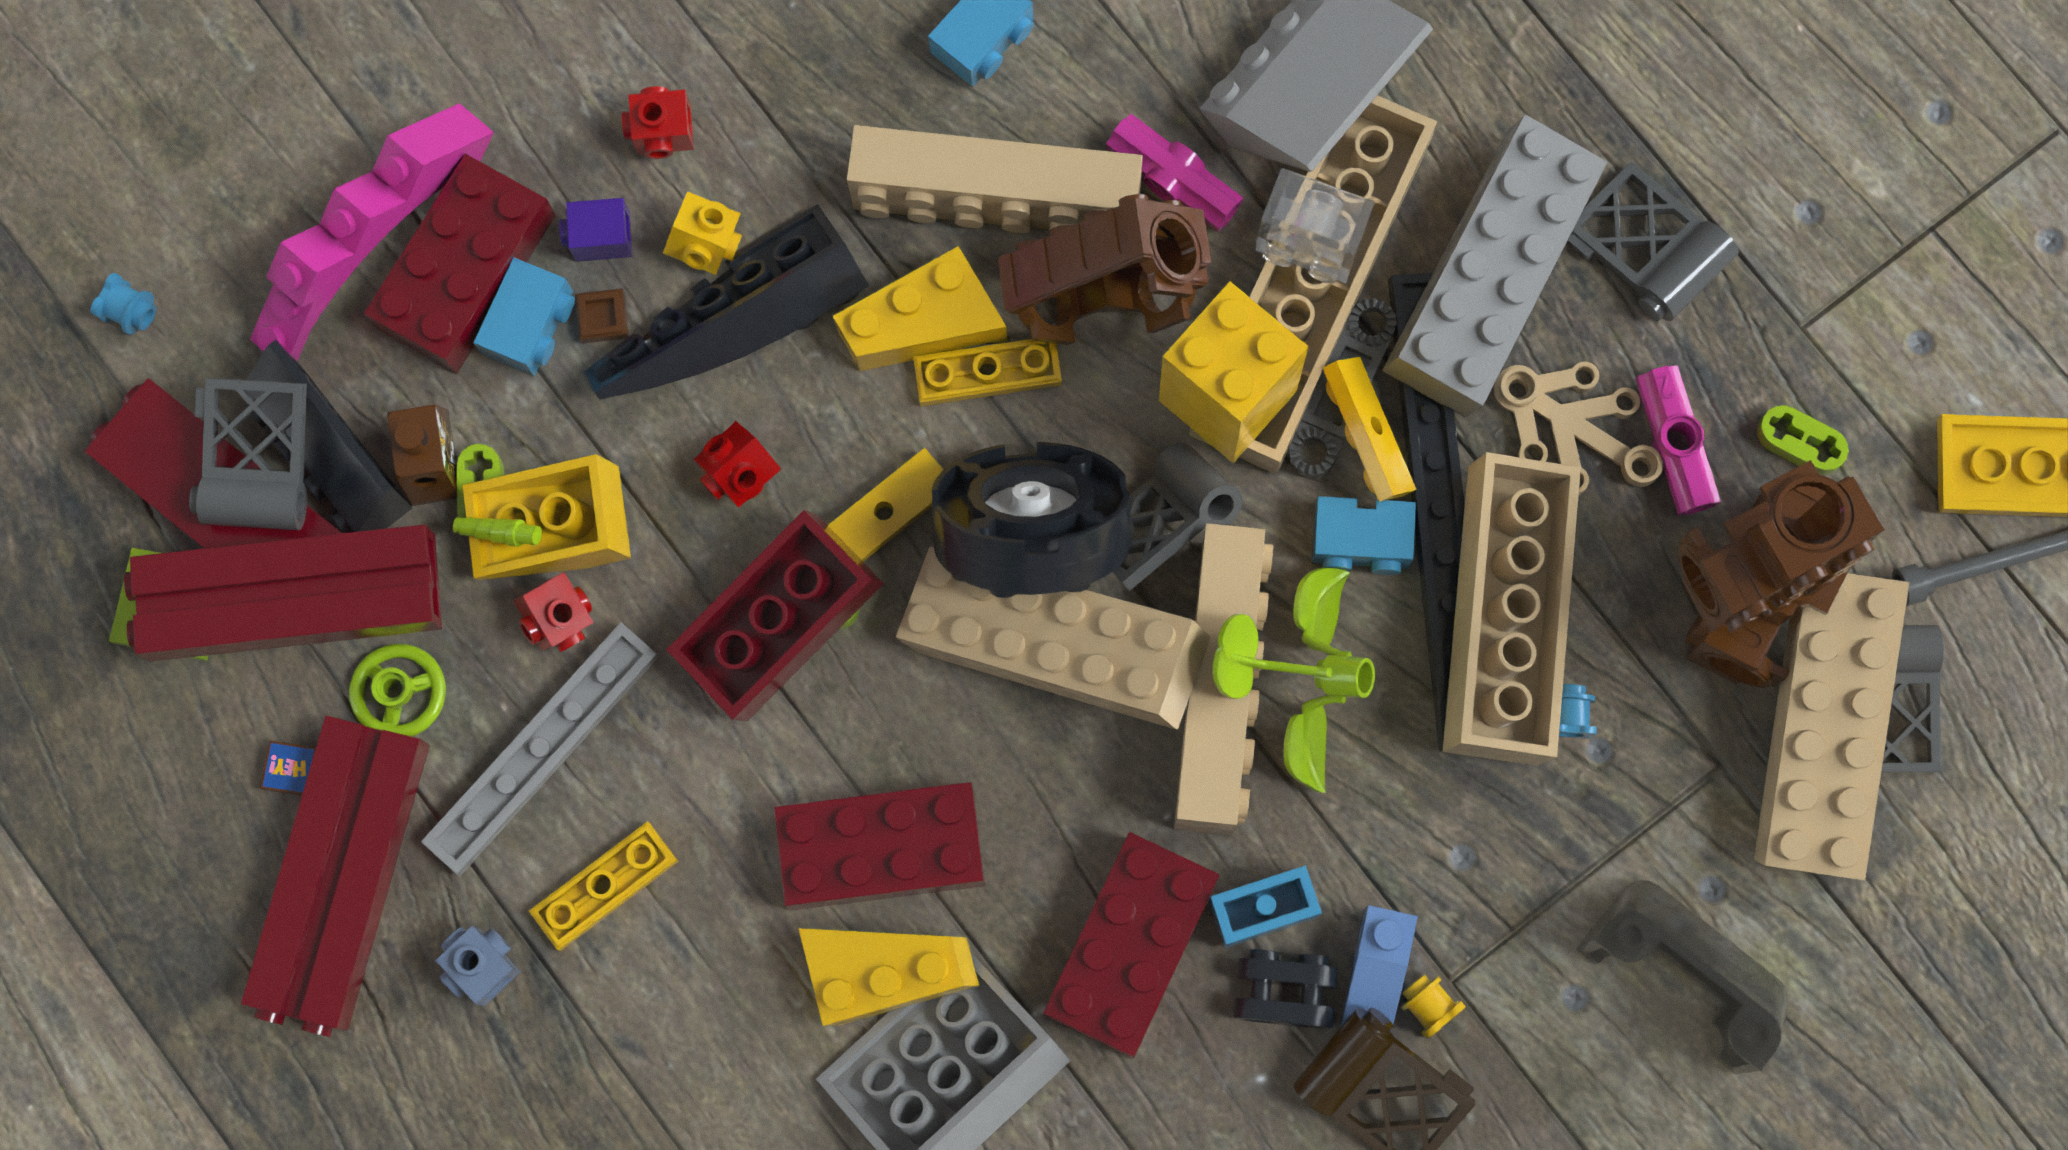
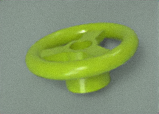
(384, 678)

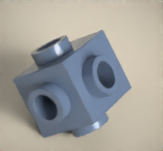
(493, 968)

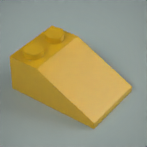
(573, 504)

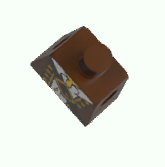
(421, 449)

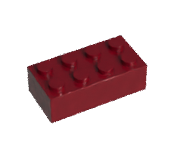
(458, 262)
(774, 616)
(879, 846)
(1131, 945)

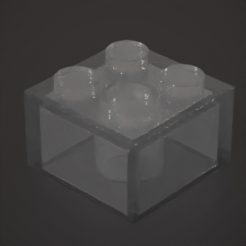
(1313, 227)

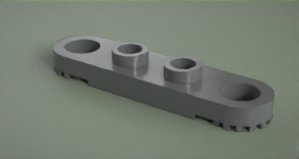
(1322, 417)

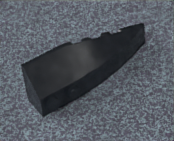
(763, 297)

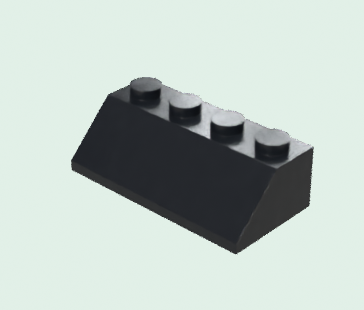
(332, 453)

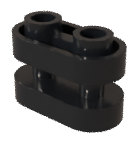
(1310, 974)

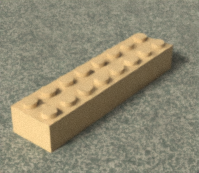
(1374, 162)

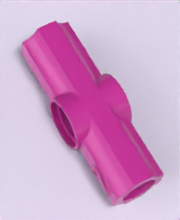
(1176, 172)
(1667, 411)

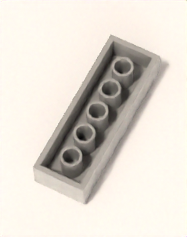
(1495, 266)

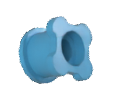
(124, 305)
(1576, 712)

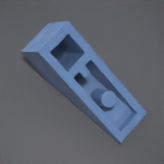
(1379, 962)

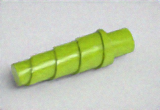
(499, 530)

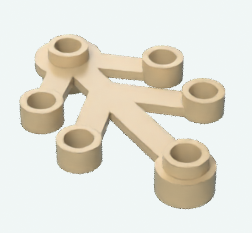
(1570, 422)

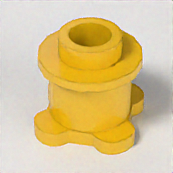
(1430, 1004)

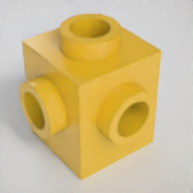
(703, 234)

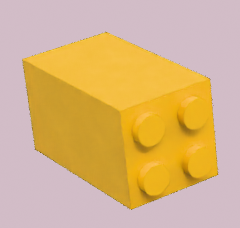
(1231, 371)

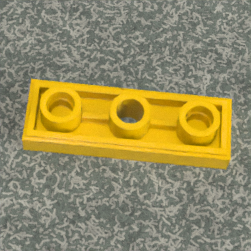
(956, 373)
(1368, 429)
(904, 491)
(579, 907)

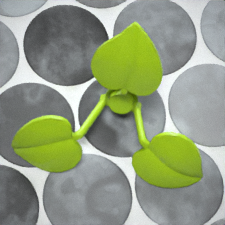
(1337, 675)

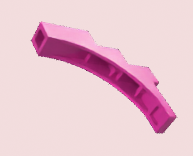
(358, 216)

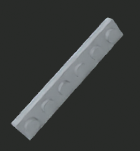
(540, 749)

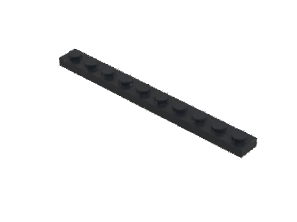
(1439, 502)

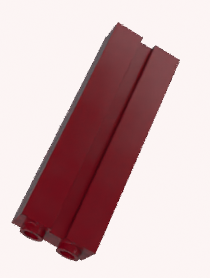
(159, 455)
(284, 593)
(335, 876)

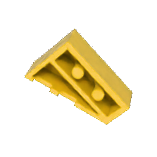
(921, 314)
(881, 972)

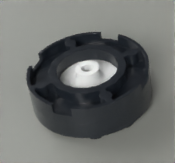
(1031, 519)

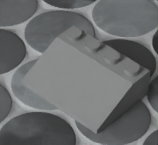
(1312, 77)
(944, 1069)

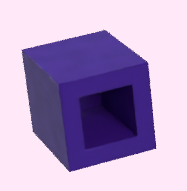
(597, 229)

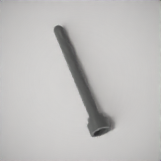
(1925, 580)

